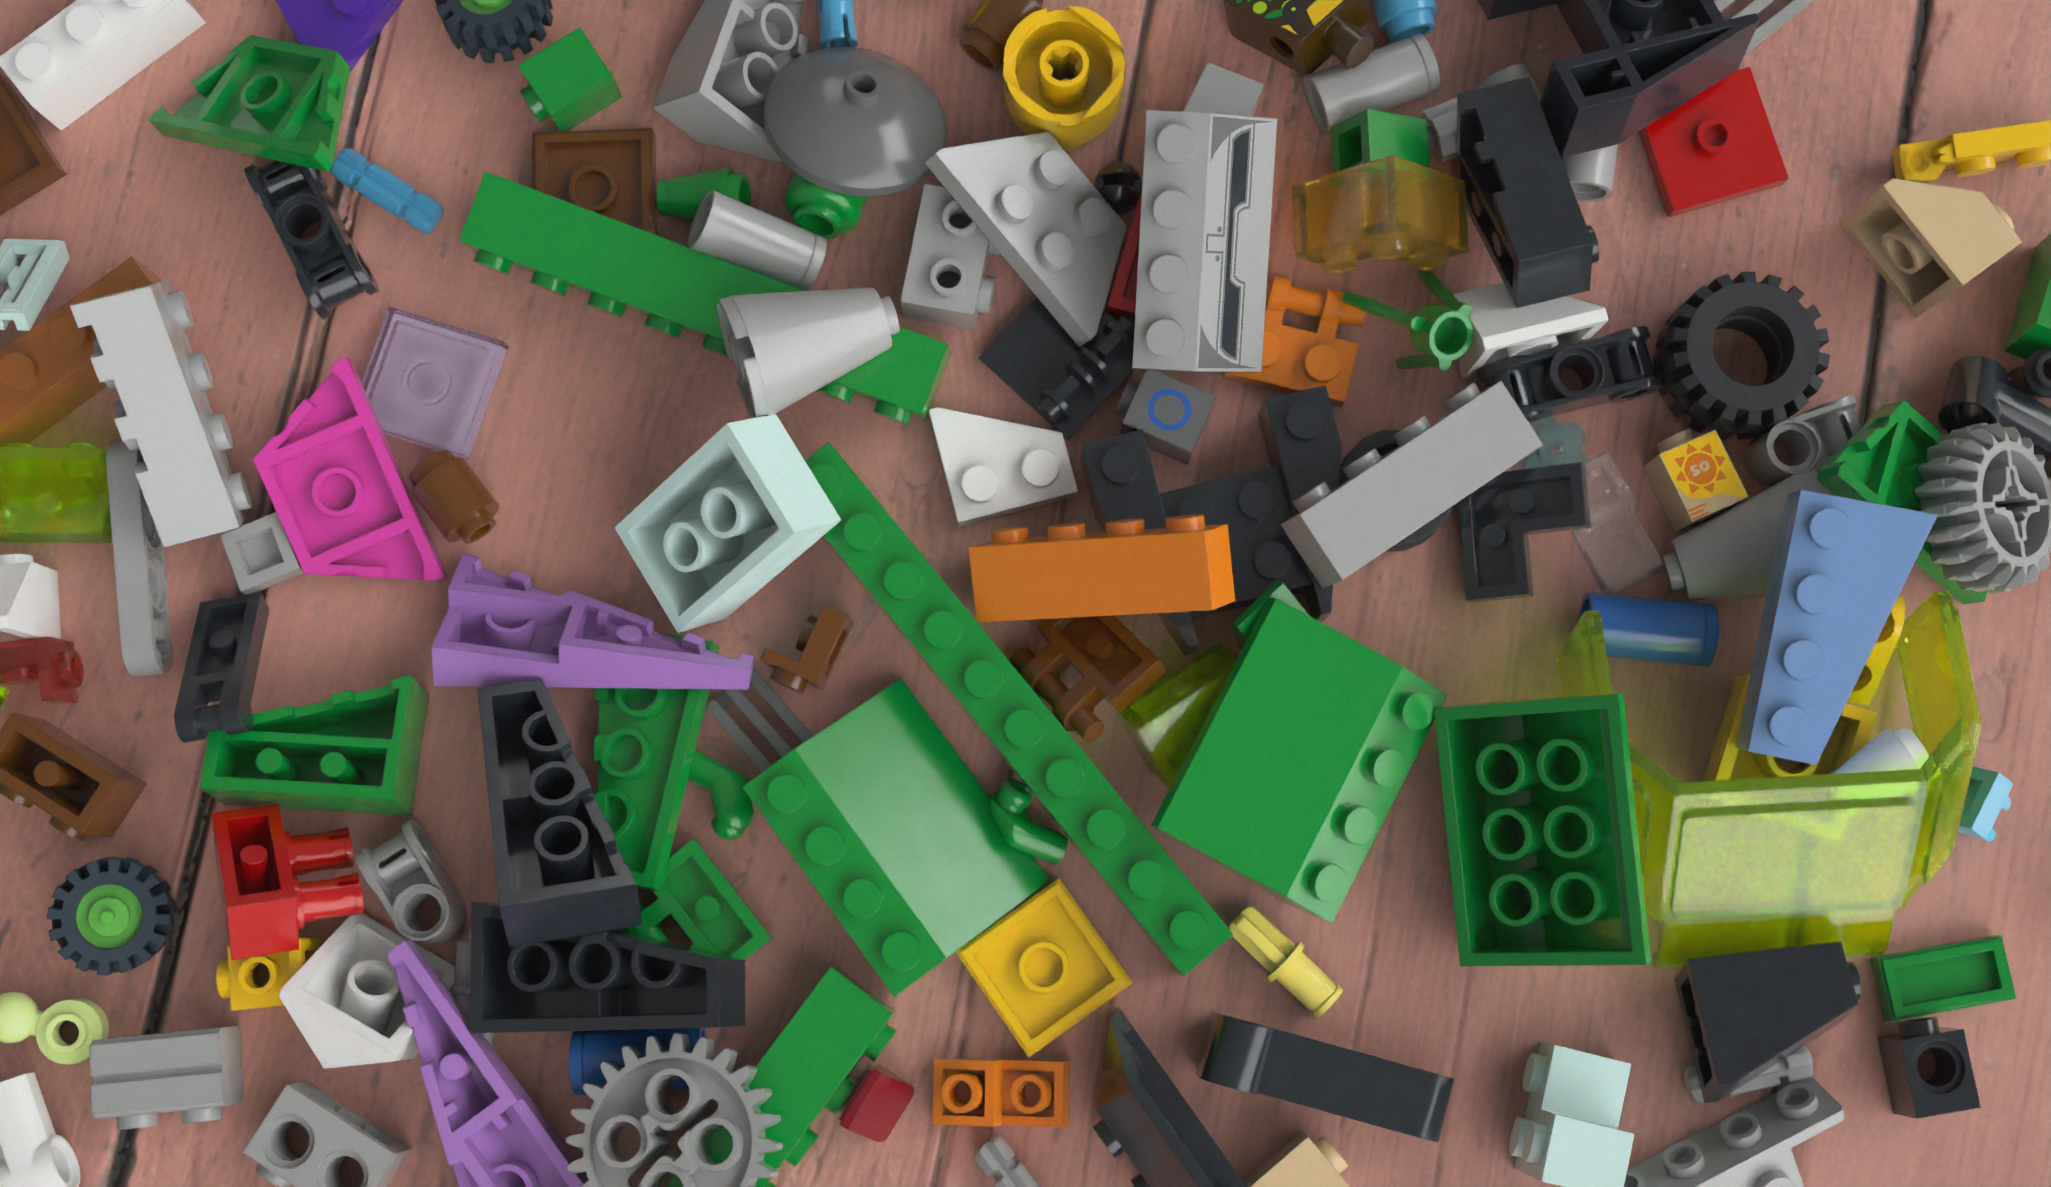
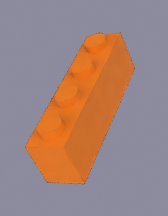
(1103, 572)

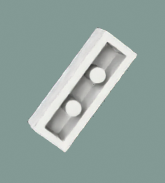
(94, 51)

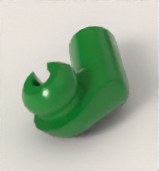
(1017, 827)

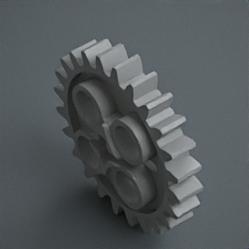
(638, 1098)

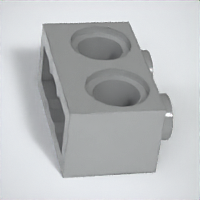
(333, 1136)

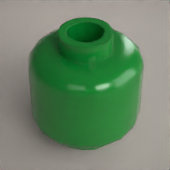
(821, 209)

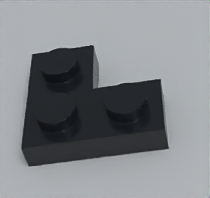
(1504, 513)

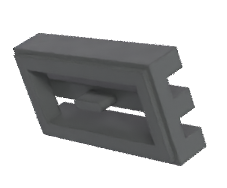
(717, 710)

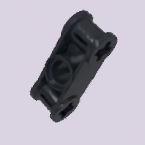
(327, 262)
(1610, 371)

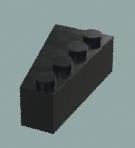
(597, 982)

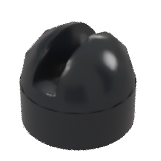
(1119, 196)

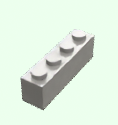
(1411, 483)

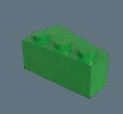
(326, 756)

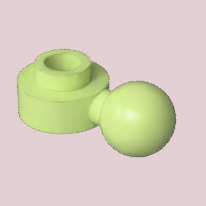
(22, 1018)

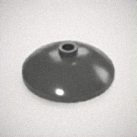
(854, 121)

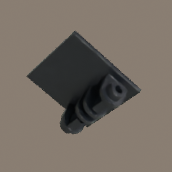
(1056, 374)

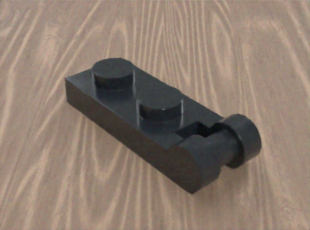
(221, 667)

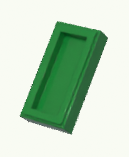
(1942, 978)

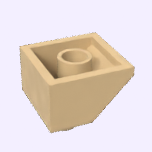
(1929, 238)

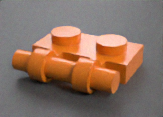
(1300, 358)

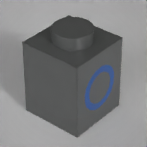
(1167, 412)

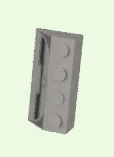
(1204, 241)

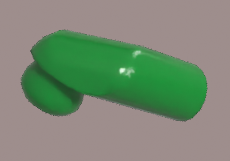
(729, 799)

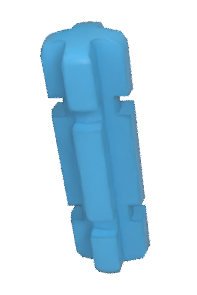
(387, 190)

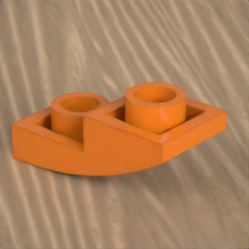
(1001, 1092)

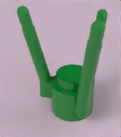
(1436, 330)

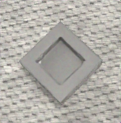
(260, 554)

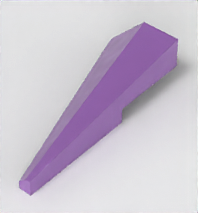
(514, 633)
(480, 1109)

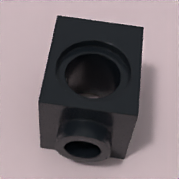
(1953, 1082)

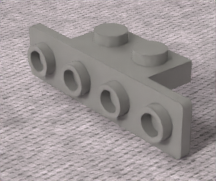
(1746, 1146)

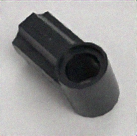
(1980, 394)

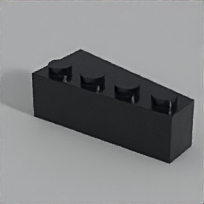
(549, 838)

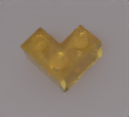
(1380, 213)

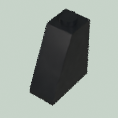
(1761, 1008)

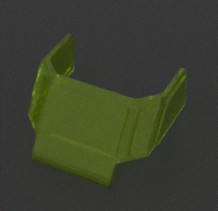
(1808, 853)

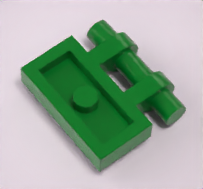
(703, 906)

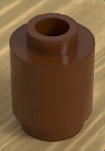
(991, 27)
(454, 497)

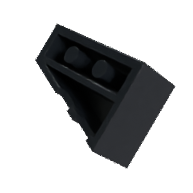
(1522, 194)

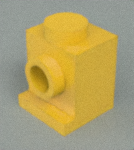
(240, 977)

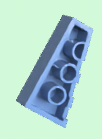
(1823, 611)

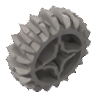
(1988, 506)

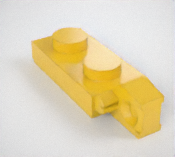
(1974, 152)

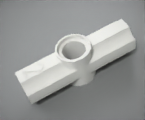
(28, 1143)

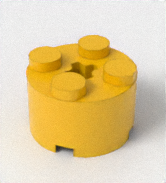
(1059, 45)

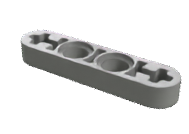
(138, 569)

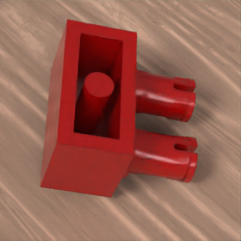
(259, 884)

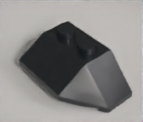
(1152, 1119)

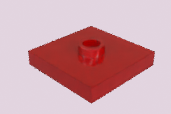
(1714, 147)

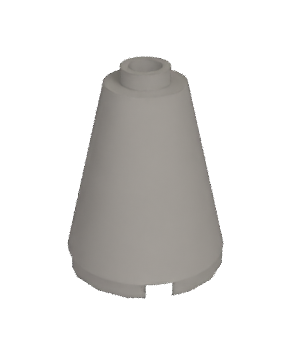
(801, 341)
(1736, 548)

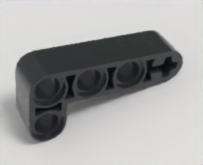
(1324, 1077)

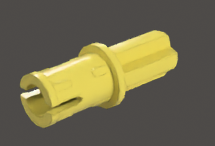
(1284, 961)

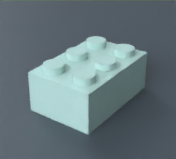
(727, 522)

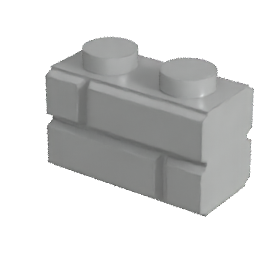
(166, 1073)

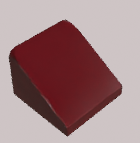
(877, 1104)

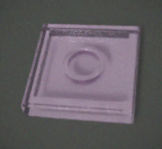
(432, 381)

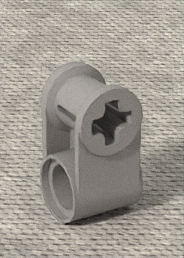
(1809, 438)
(407, 874)

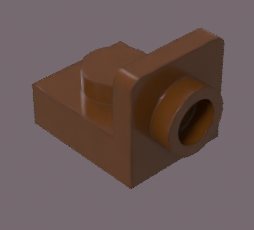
(821, 646)

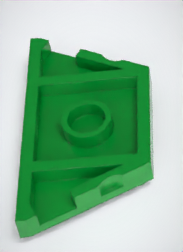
(266, 103)
(1882, 468)

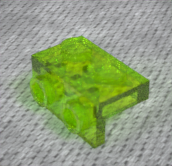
(54, 494)

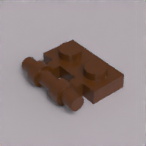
(1106, 656)

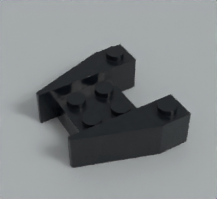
(1634, 63)
(1302, 454)

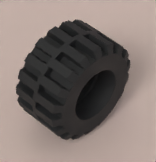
(1778, 326)

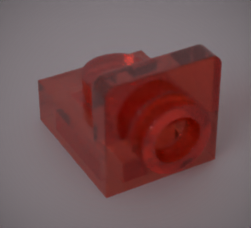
(44, 661)

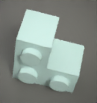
(1573, 1119)

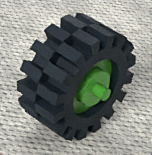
(494, 25)
(111, 915)

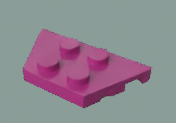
(344, 489)

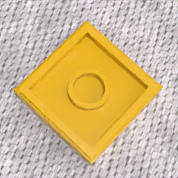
(1043, 967)

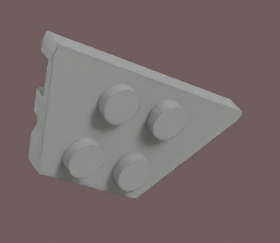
(1040, 220)

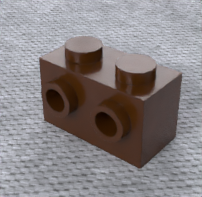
(64, 778)

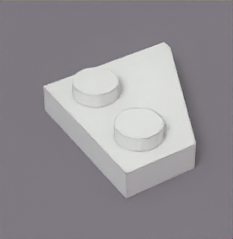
(1000, 465)

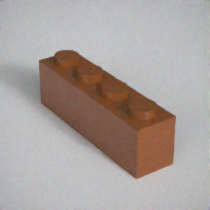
(50, 366)

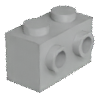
(947, 265)

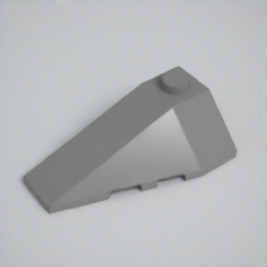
(725, 69)

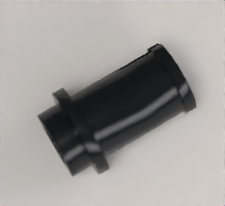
(2034, 375)

